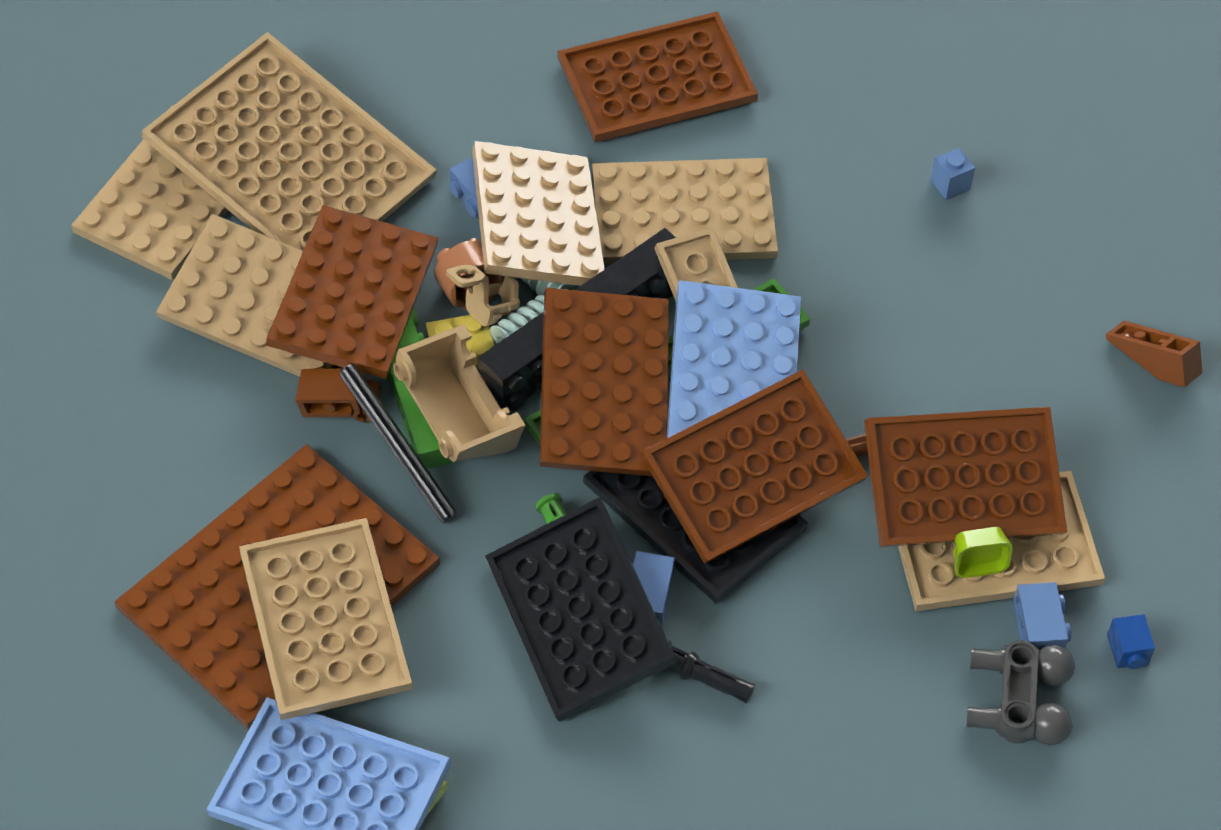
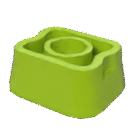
(981, 552)

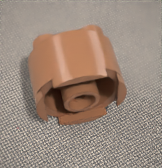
(461, 254)

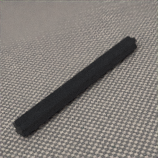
(398, 443)

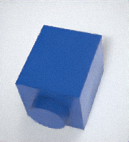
(1131, 641)

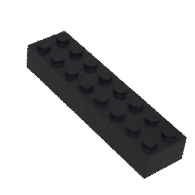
(515, 364)

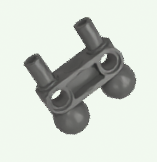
(1048, 722)

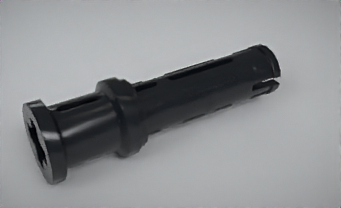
(692, 667)

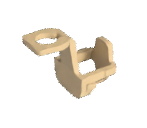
(478, 297)

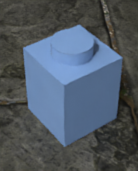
(952, 173)

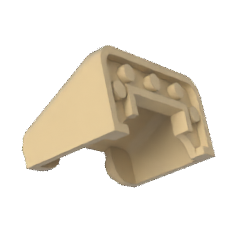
(455, 397)

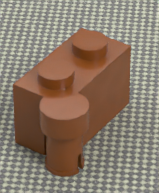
(325, 394)

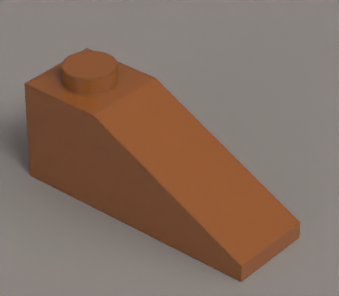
(1159, 352)

